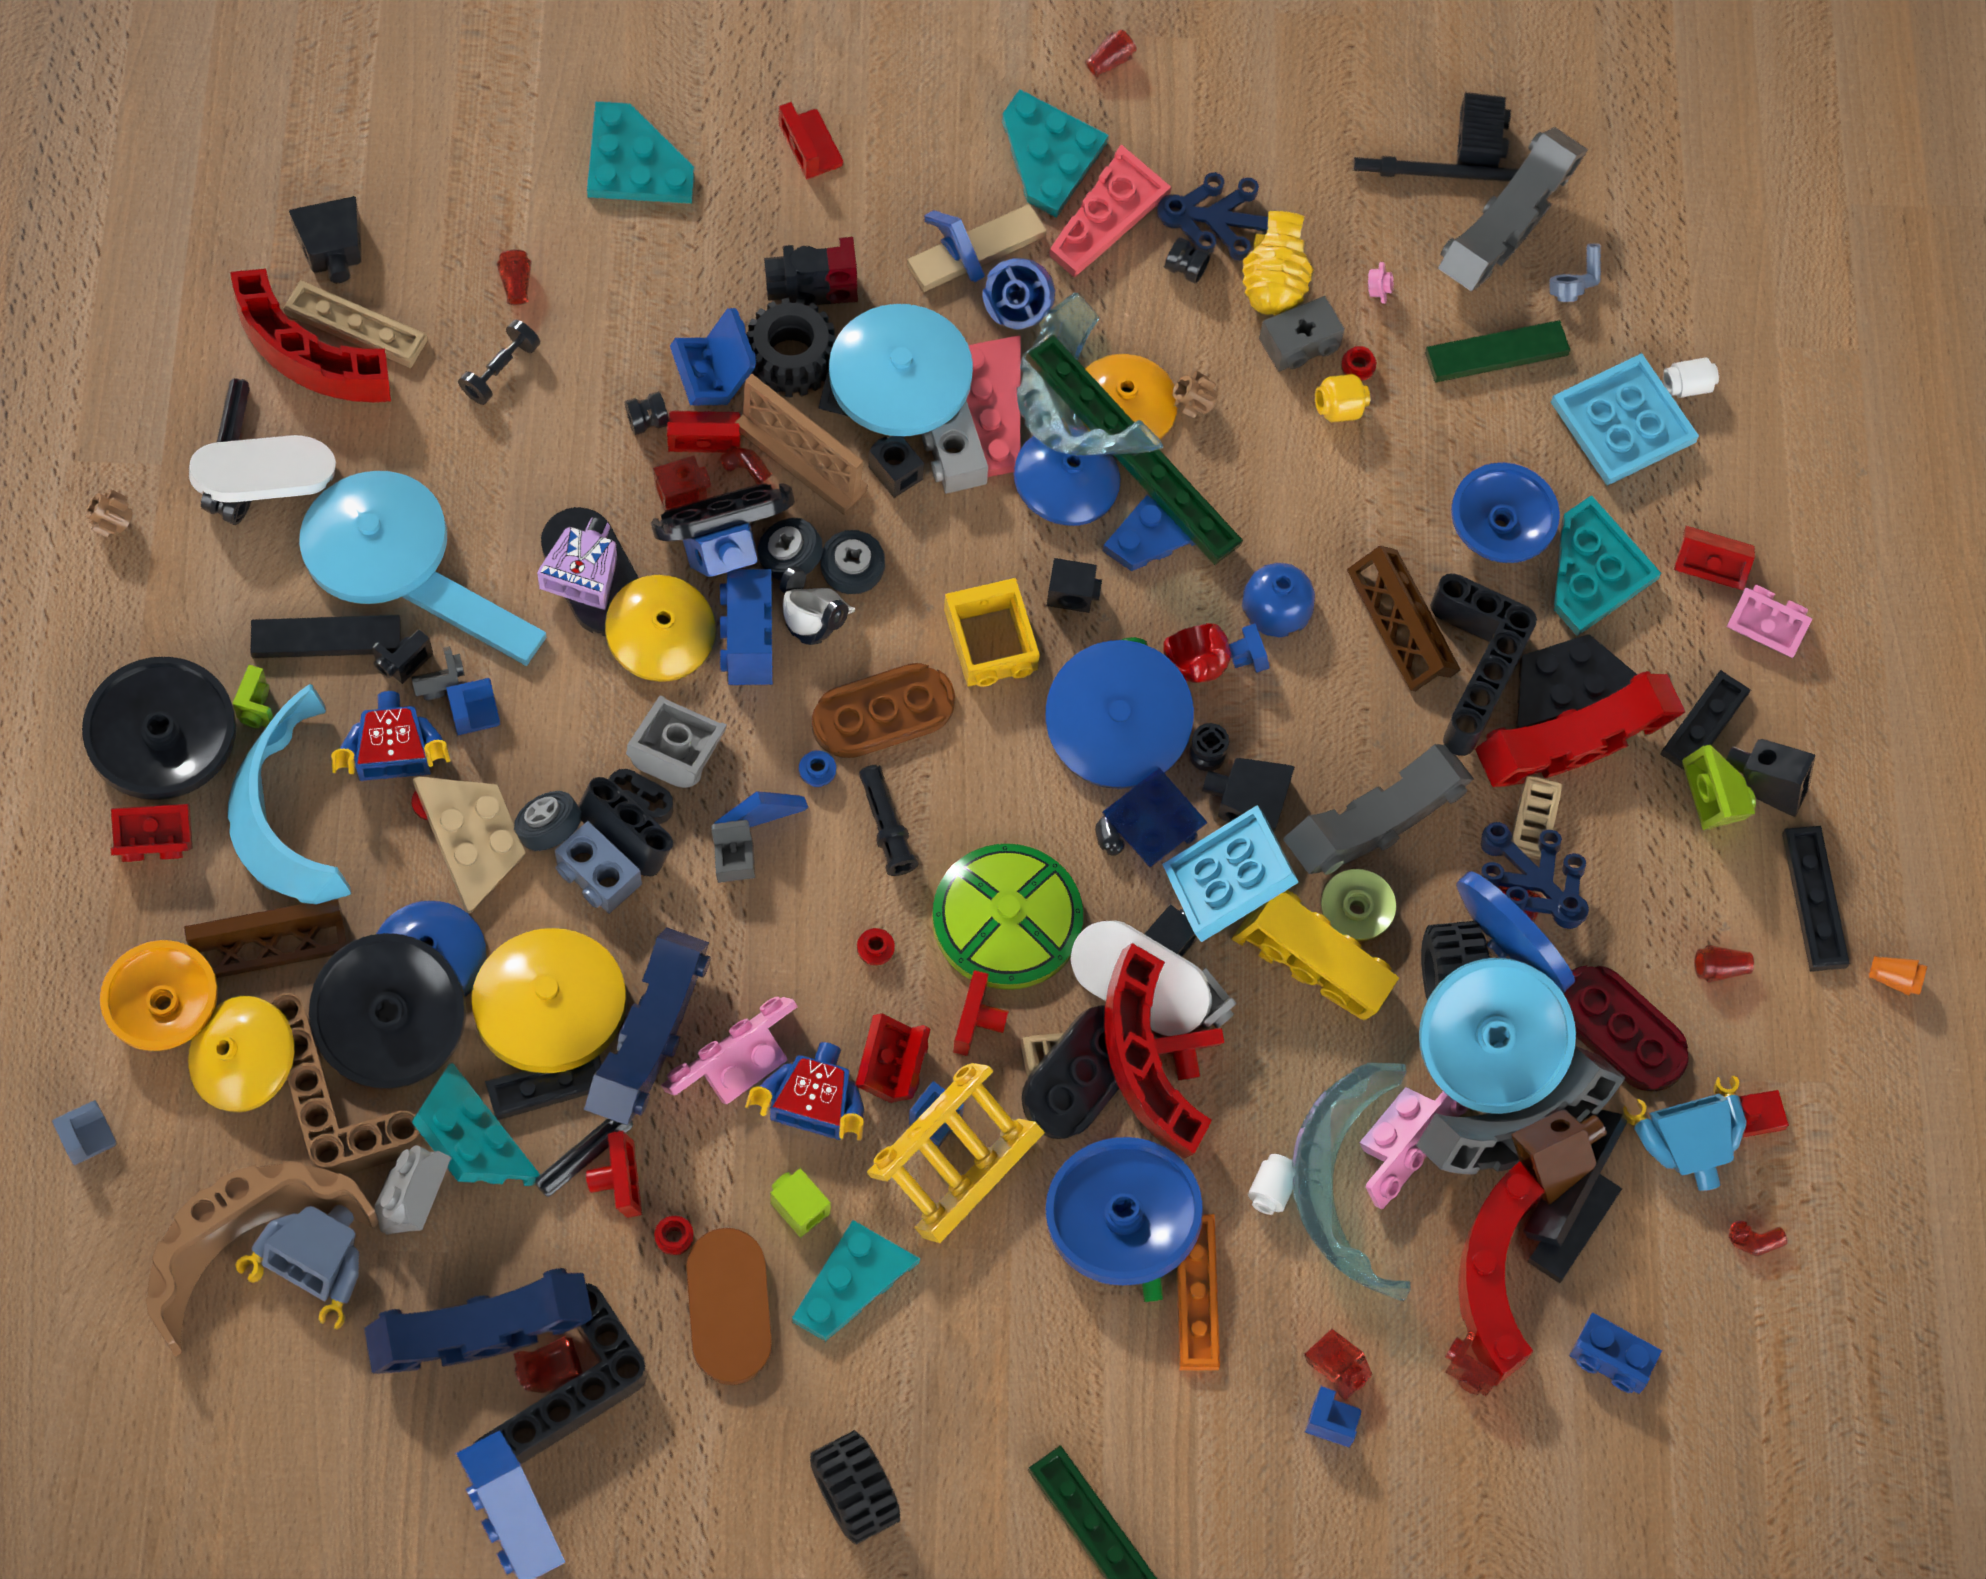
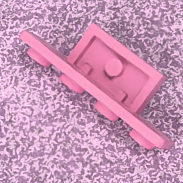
(738, 1059)
(1395, 1140)

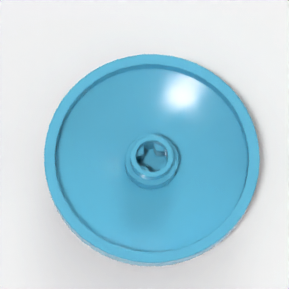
(900, 370)
(373, 537)
(1497, 1035)

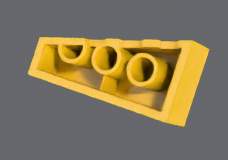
(1318, 954)

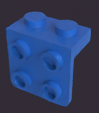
(715, 365)

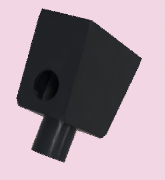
(329, 236)
(1775, 773)
(1251, 785)

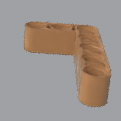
(319, 1102)

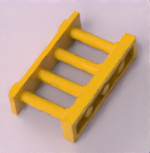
(990, 1163)

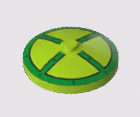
(1007, 915)

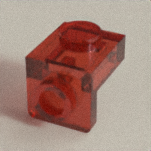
(1340, 1363)
(547, 1366)
(1471, 1373)

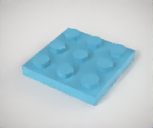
(1624, 419)
(1229, 873)

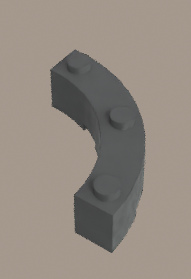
(1515, 212)
(1379, 816)
(1486, 1141)

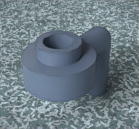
(1570, 286)

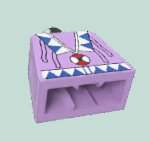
(581, 565)

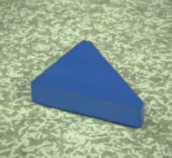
(957, 242)
(765, 807)

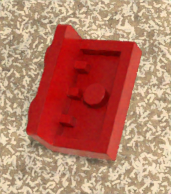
(151, 830)
(892, 1059)

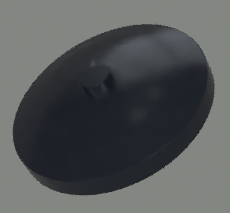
(159, 728)
(387, 1011)

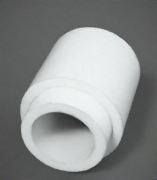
(1691, 377)
(1272, 1184)

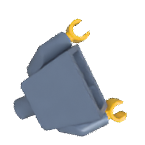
(311, 1253)

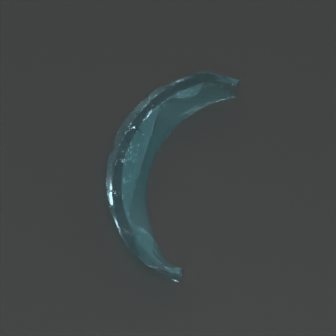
(1050, 416)
(1315, 1162)

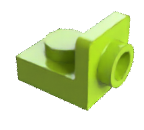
(251, 697)

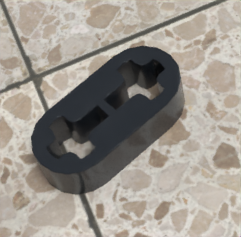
(645, 789)

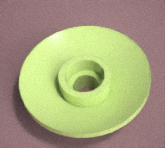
(1361, 889)

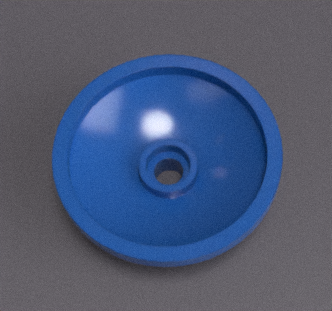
(1065, 492)
(1509, 495)
(450, 931)

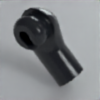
(1108, 837)

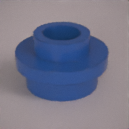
(817, 778)

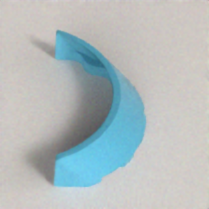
(253, 839)

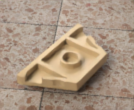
(471, 833)

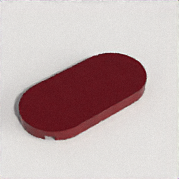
(1626, 1029)

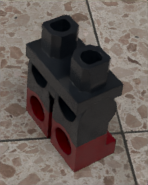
(814, 274)

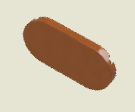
(883, 710)
(729, 1306)

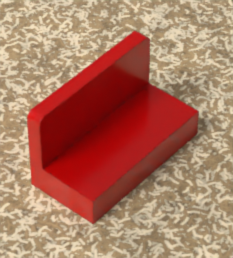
(809, 141)
(702, 431)
(1715, 558)

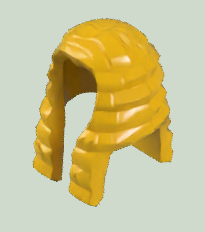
(1277, 267)

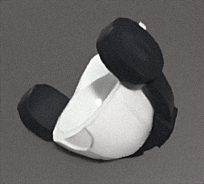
(811, 612)

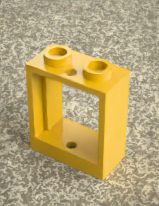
(986, 600)

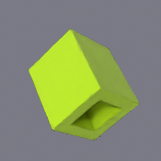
(799, 1201)

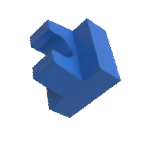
(1249, 650)

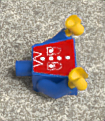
(390, 743)
(813, 1095)

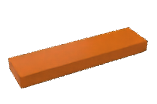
(1199, 1303)

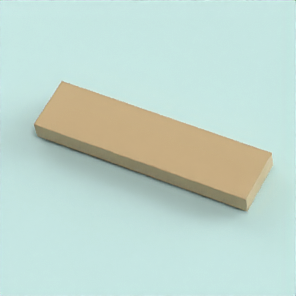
(989, 243)
(355, 323)

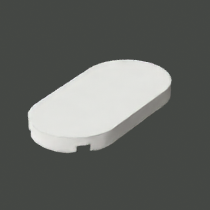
(262, 468)
(1181, 992)

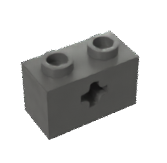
(1301, 334)

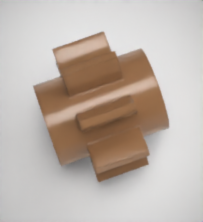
(1195, 394)
(108, 513)

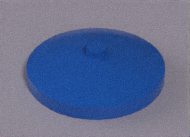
(1119, 713)
(1510, 930)
(1124, 1211)

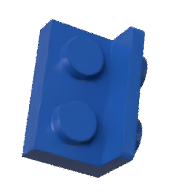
(1615, 1354)

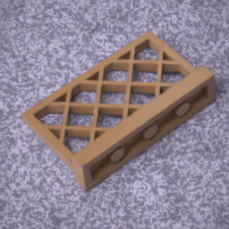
(801, 446)

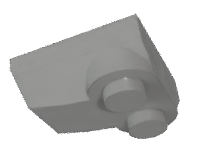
(674, 743)
(410, 1190)

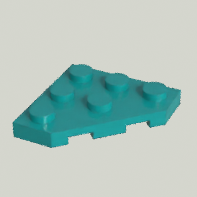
(1049, 150)
(635, 159)
(1597, 567)

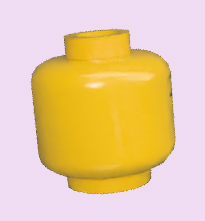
(1342, 398)

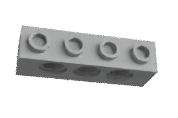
(959, 469)

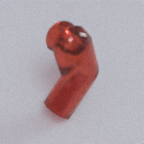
(1753, 1243)

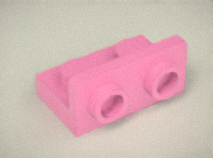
(1769, 621)

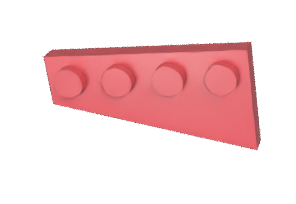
(1116, 203)
(995, 402)

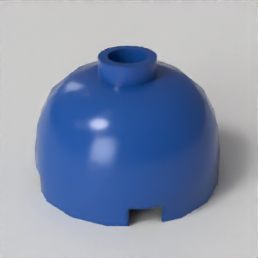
(1019, 293)
(1279, 599)

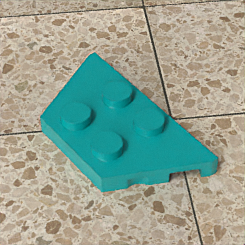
(468, 1132)

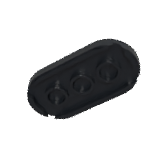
(722, 512)
(588, 616)
(1072, 1079)

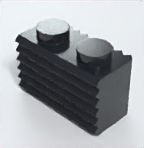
(1481, 130)

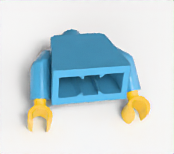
(1694, 1134)

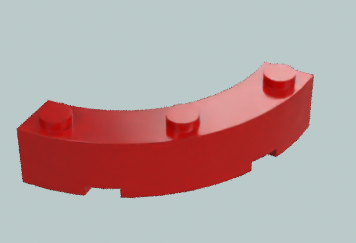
(299, 355)
(1580, 735)
(1136, 1058)
(1482, 1273)

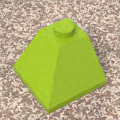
(1717, 789)

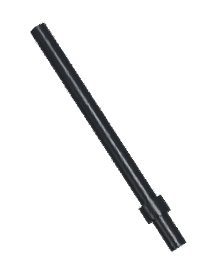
(1389, 166)

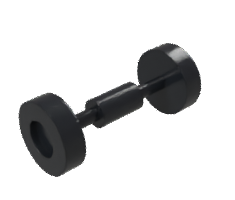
(522, 337)

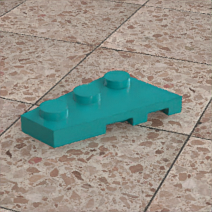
(851, 1278)

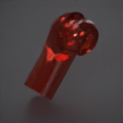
(747, 460)

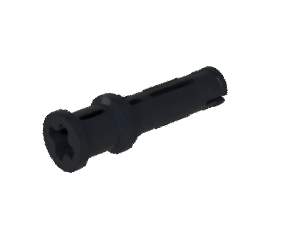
(890, 834)

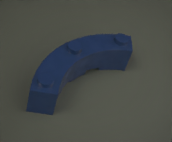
(650, 1030)
(480, 1327)

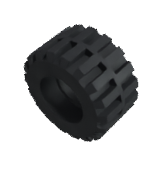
(795, 323)
(1449, 948)
(855, 1487)

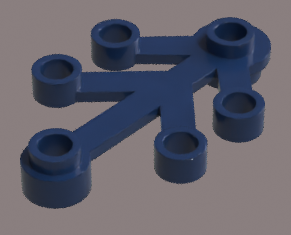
(1216, 216)
(1566, 907)

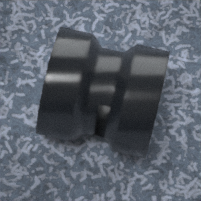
(1187, 260)
(638, 414)
(231, 511)
(1207, 755)

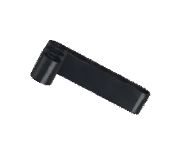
(1508, 630)
(571, 1394)

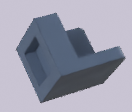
(84, 1132)

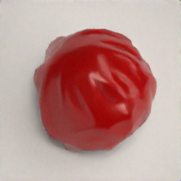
(1199, 652)

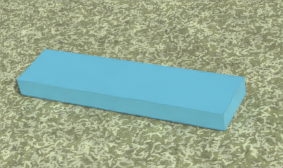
(478, 617)

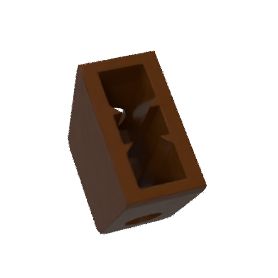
(1558, 1151)

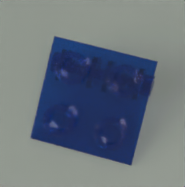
(1155, 817)

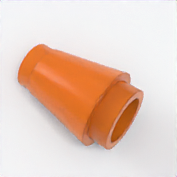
(1899, 974)

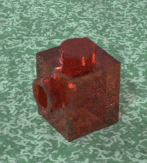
(681, 482)

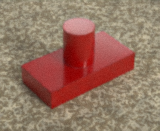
(977, 1014)
(1185, 1047)
(1763, 1113)
(620, 1175)

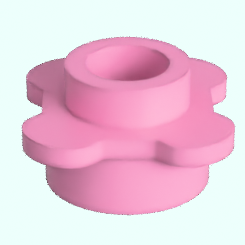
(1380, 282)

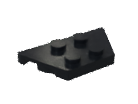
(1567, 678)

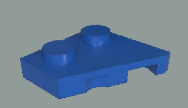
(1145, 536)

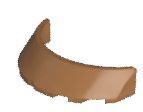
(227, 1211)

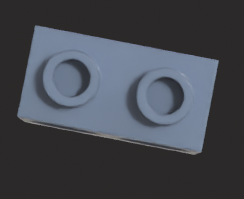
(604, 863)

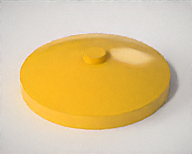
(549, 1000)

